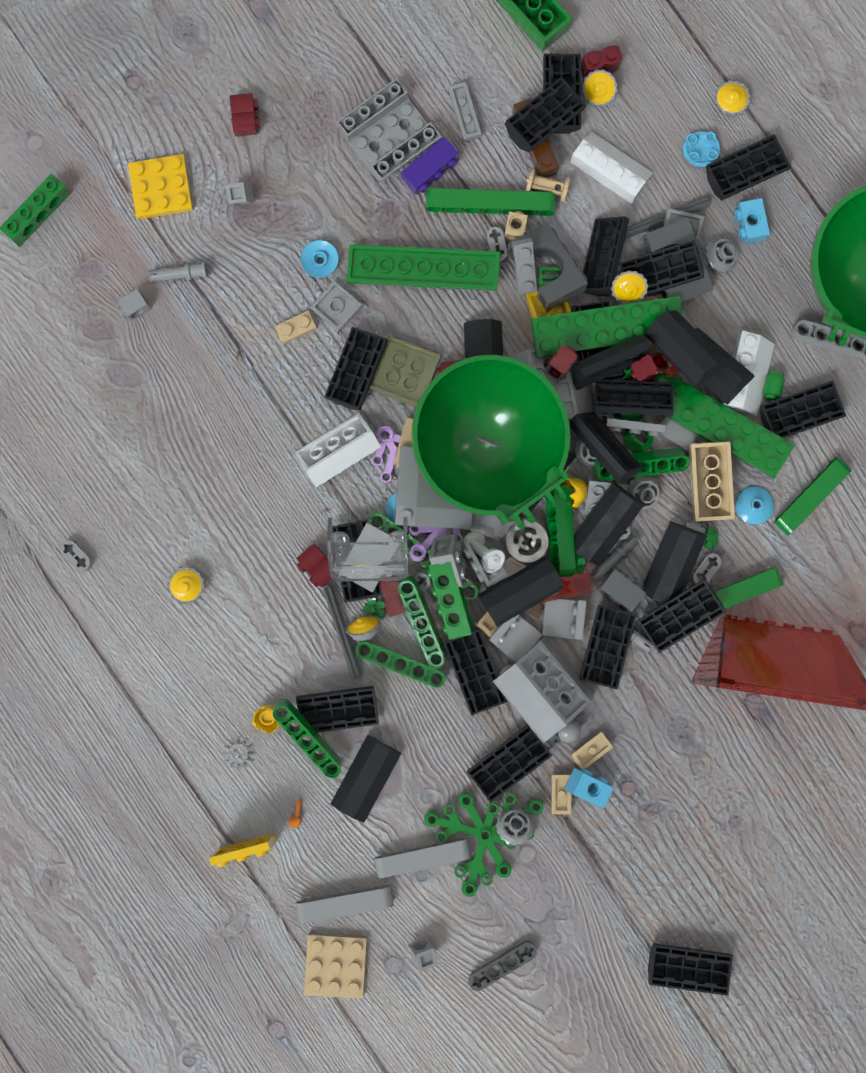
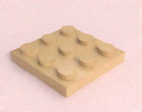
(335, 966)

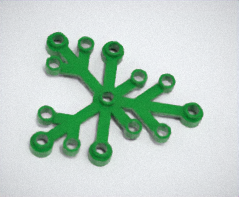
(454, 826)

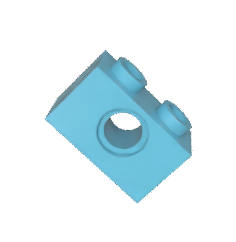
(752, 210)
(598, 792)

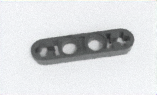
(500, 963)

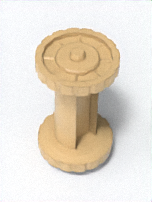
(547, 184)

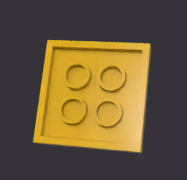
(160, 186)
(242, 850)

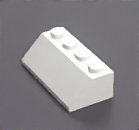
(610, 167)
(754, 354)
(337, 449)

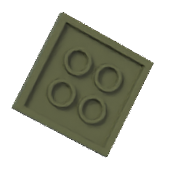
(404, 371)

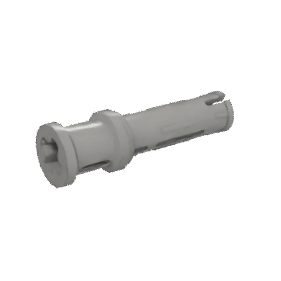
(187, 271)

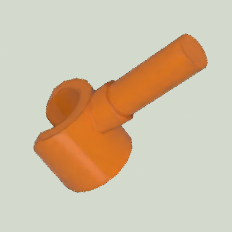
(296, 821)

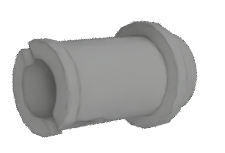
(639, 640)

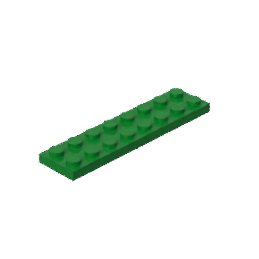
(423, 267)
(598, 326)
(721, 424)

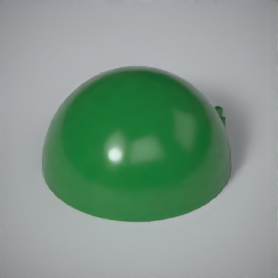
(840, 267)
(506, 405)

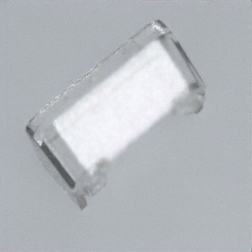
(368, 559)

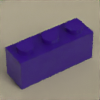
(430, 166)

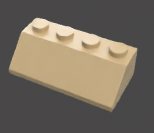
(711, 481)

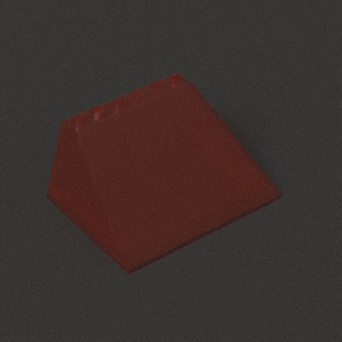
(781, 663)

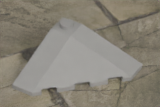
(420, 502)

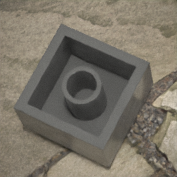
(621, 590)

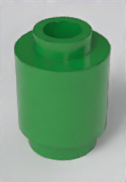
(773, 385)

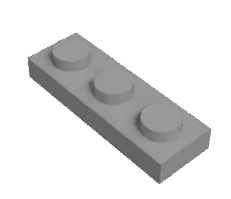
(464, 111)
(524, 266)
(635, 427)

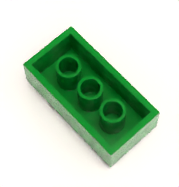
(540, 19)

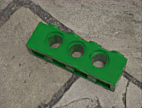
(35, 210)
(453, 628)

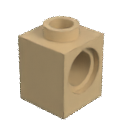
(512, 233)

